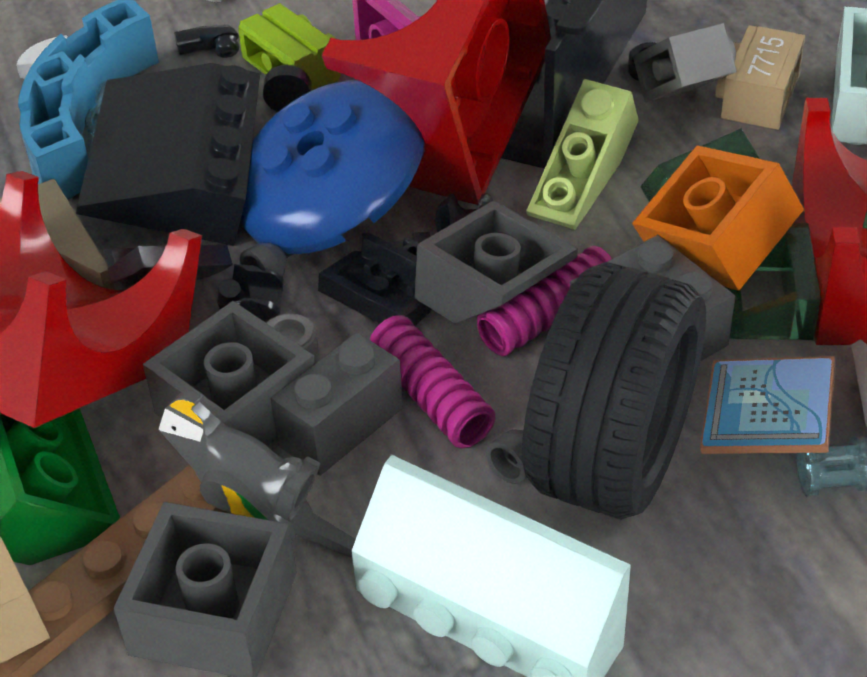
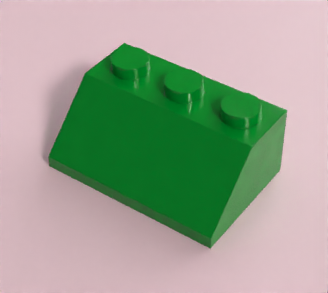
(51, 488)

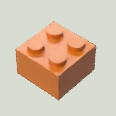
(722, 212)

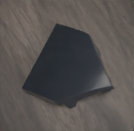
(134, 263)
(377, 279)

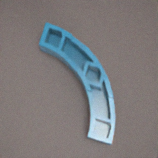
(64, 83)

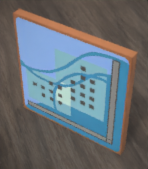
(769, 406)

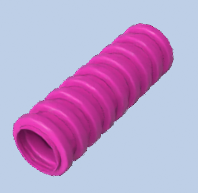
(535, 308)
(435, 383)

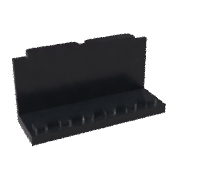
(582, 46)

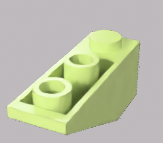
(585, 154)

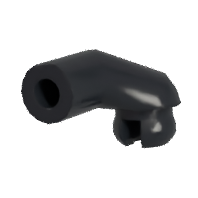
(200, 38)

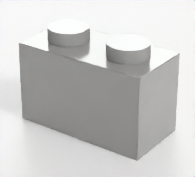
(685, 62)

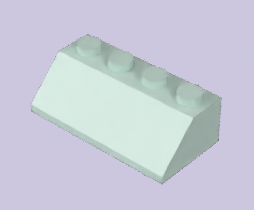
(489, 577)

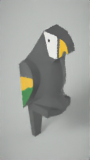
(245, 474)

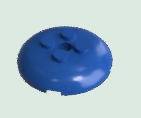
(328, 166)

